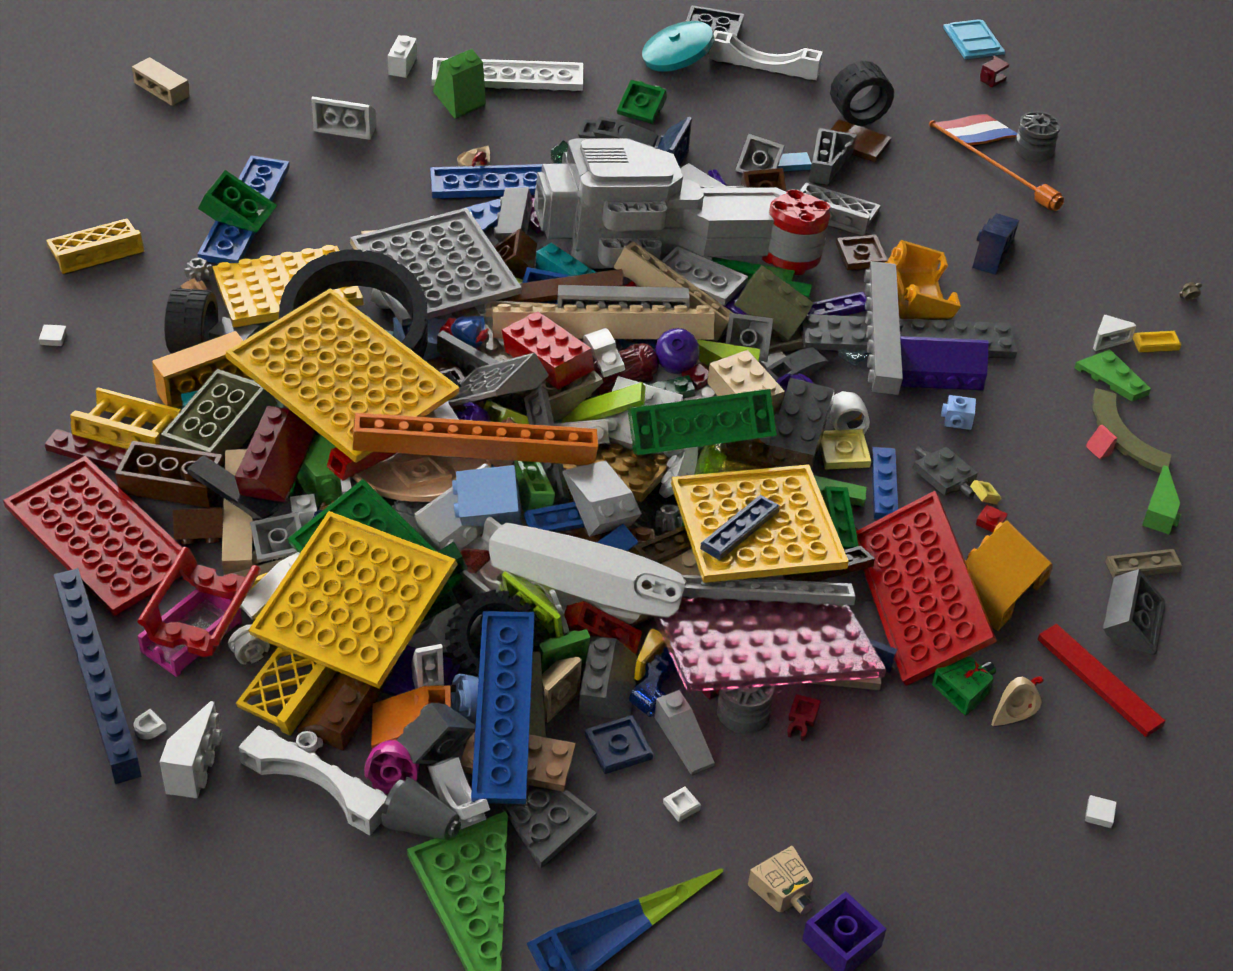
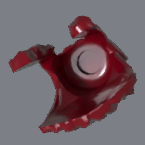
(639, 364)

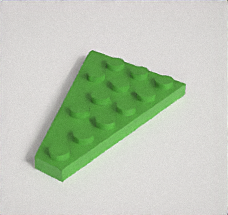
(468, 889)

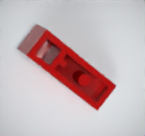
(599, 623)

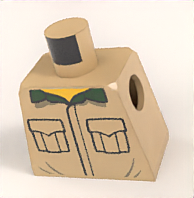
(783, 882)

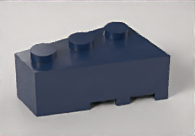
(993, 241)

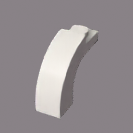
(604, 351)
(456, 792)

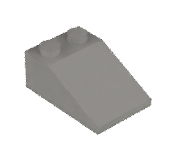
(601, 497)

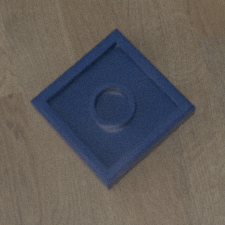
(618, 744)

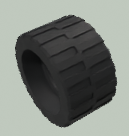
(850, 82)
(189, 318)

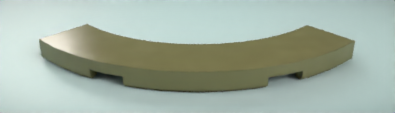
(1127, 443)

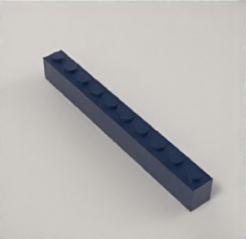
(97, 677)

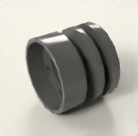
(1037, 136)
(745, 708)

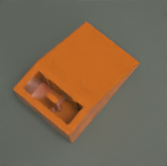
(395, 713)

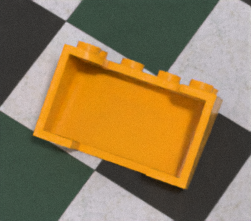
(918, 283)
(1004, 570)

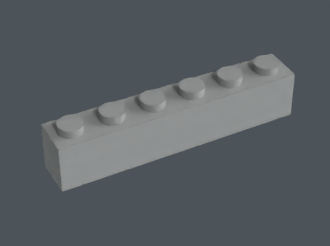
(622, 295)

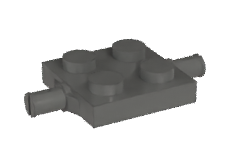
(945, 471)

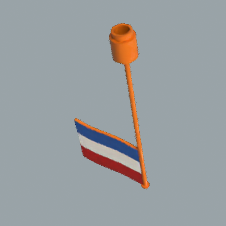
(985, 129)

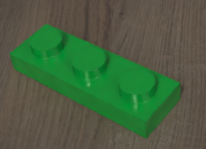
(840, 511)

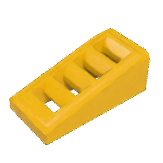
(652, 646)

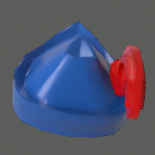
(470, 330)

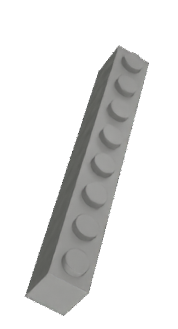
(883, 328)

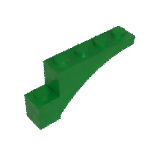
(750, 269)

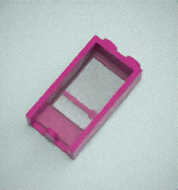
(195, 610)

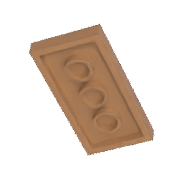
(547, 761)

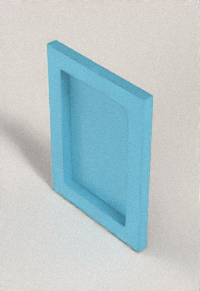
(973, 39)

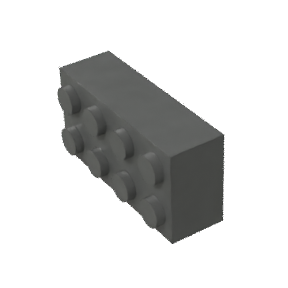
(803, 417)

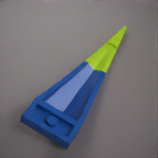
(596, 938)

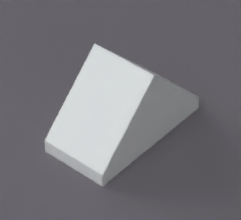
(1113, 332)

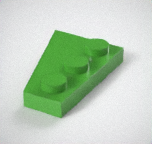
(1116, 373)

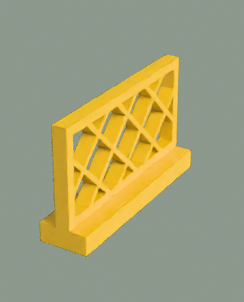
(92, 253)
(298, 703)

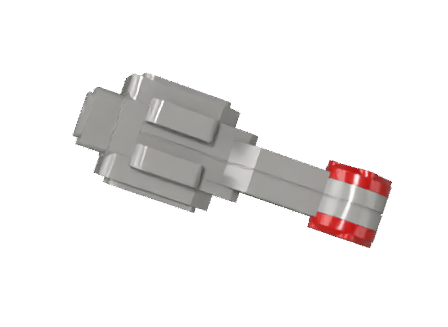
(634, 192)

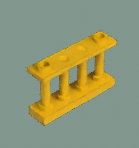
(112, 430)

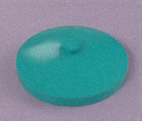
(678, 46)

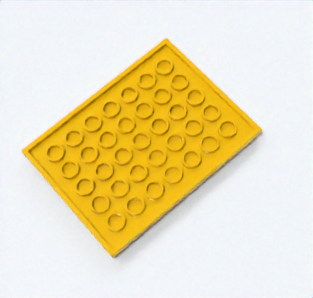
(336, 363)

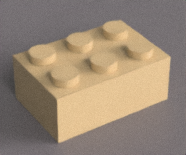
(741, 374)

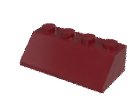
(274, 455)

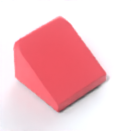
(1102, 442)

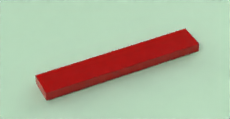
(1101, 680)

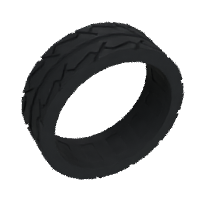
(363, 269)

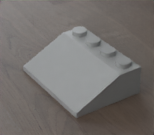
(501, 380)

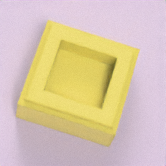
(985, 492)

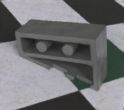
(830, 154)

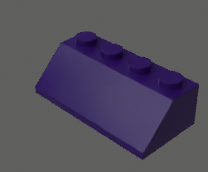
(944, 363)

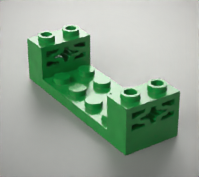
(701, 421)

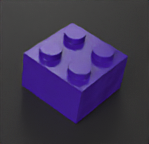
(844, 934)

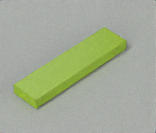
(608, 404)

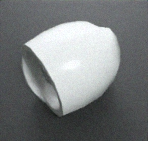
(847, 408)

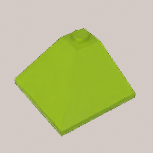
(535, 596)

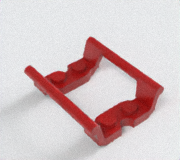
(206, 581)

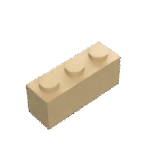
(160, 81)

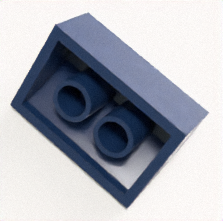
(677, 140)

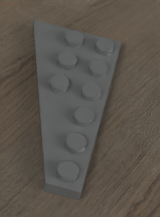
(548, 821)

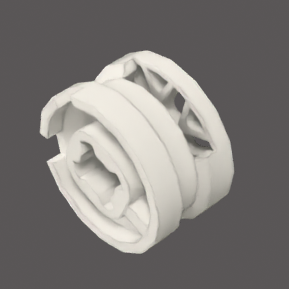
(246, 646)

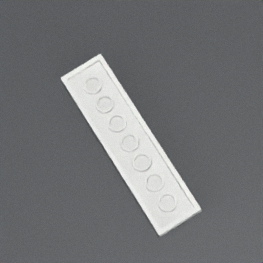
(527, 74)

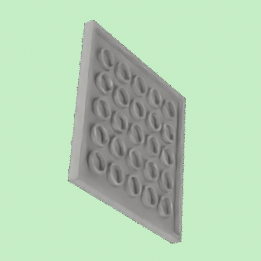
(448, 259)

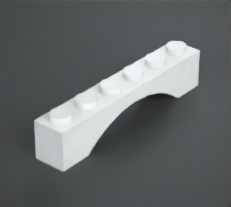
(729, 49)
(270, 754)

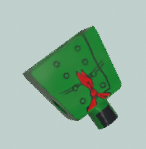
(965, 682)

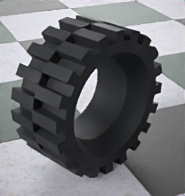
(465, 616)

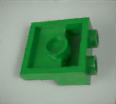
(642, 101)

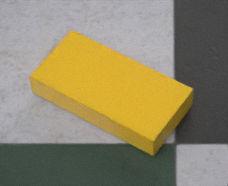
(1156, 341)

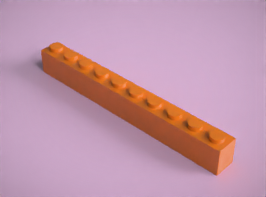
(474, 439)

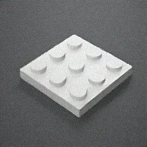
(618, 423)

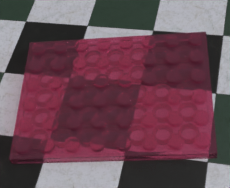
(765, 643)

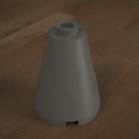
(419, 812)

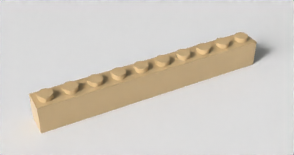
(621, 322)

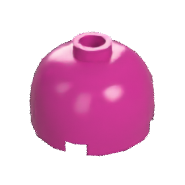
(388, 764)

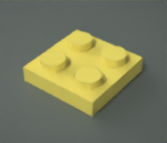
(844, 449)

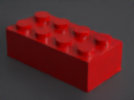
(558, 350)

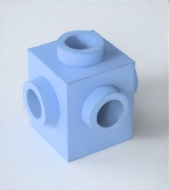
(959, 412)

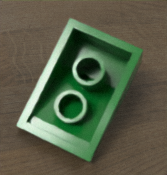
(236, 203)

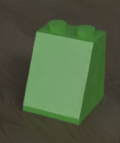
(461, 83)
(316, 477)

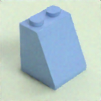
(487, 494)

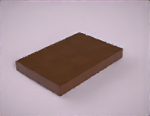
(868, 143)

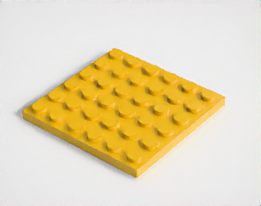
(256, 286)
(791, 542)
(353, 598)

